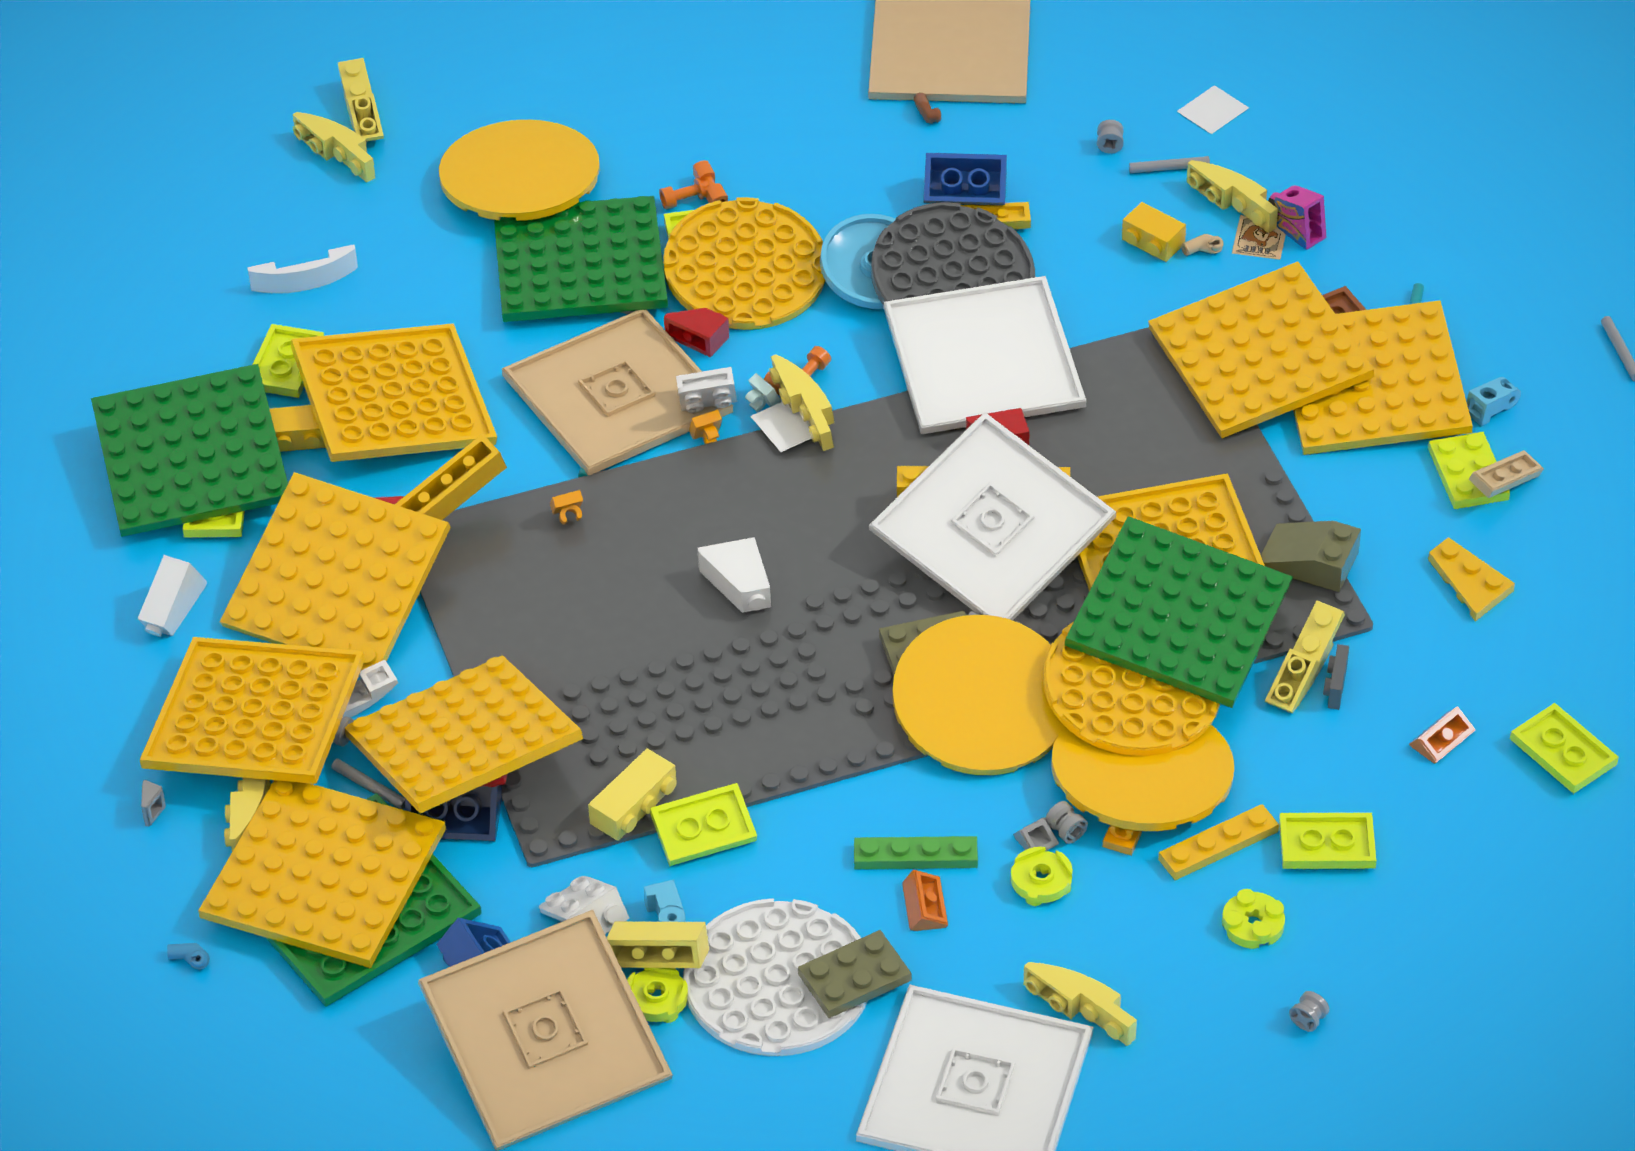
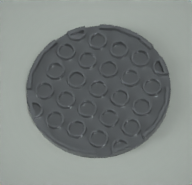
(946, 250)

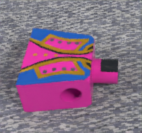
(1300, 215)

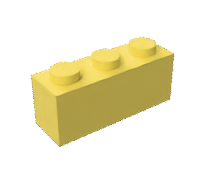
(632, 794)
(659, 944)

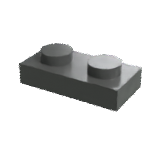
(1334, 686)

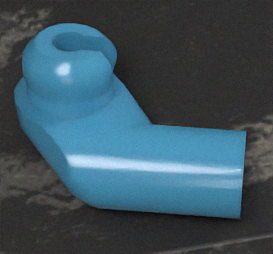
(190, 952)

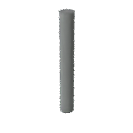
(1163, 165)
(1619, 345)
(368, 783)

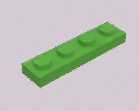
(915, 852)

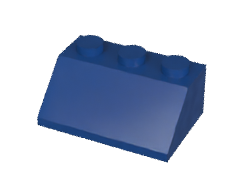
(965, 178)
(469, 939)

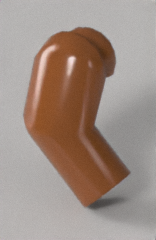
(923, 106)

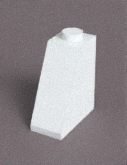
(737, 573)
(171, 596)

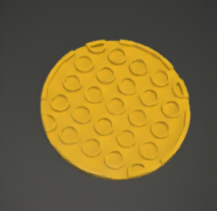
(519, 169)
(745, 262)
(976, 695)
(1121, 707)
(1144, 790)

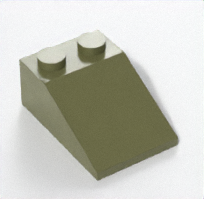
(1313, 551)

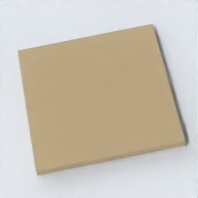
(950, 50)
(609, 390)
(544, 1030)

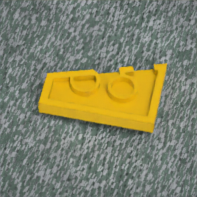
(1471, 578)

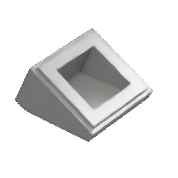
(152, 801)
(1036, 835)

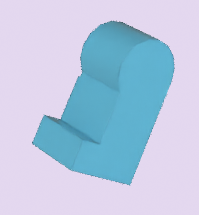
(1491, 399)
(665, 901)

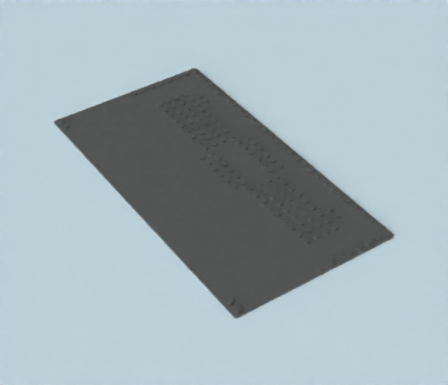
(801, 691)

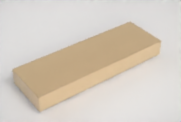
(1506, 474)

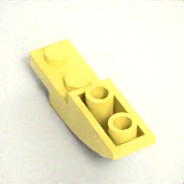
(360, 99)
(336, 140)
(1231, 188)
(804, 397)
(1306, 658)
(243, 807)
(1074, 993)

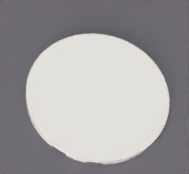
(751, 982)

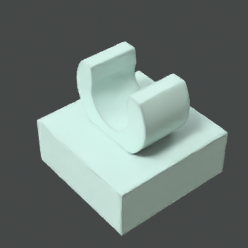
(761, 393)

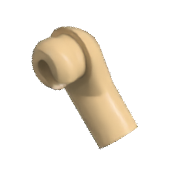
(1203, 243)

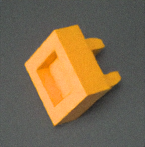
(706, 426)
(566, 503)
(1121, 839)

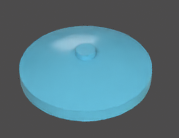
(848, 257)

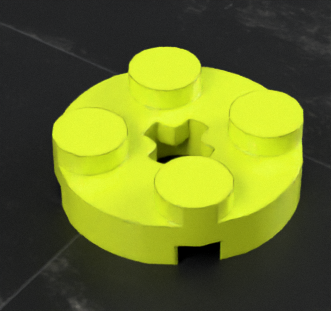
(1037, 889)
(1258, 905)
(673, 991)

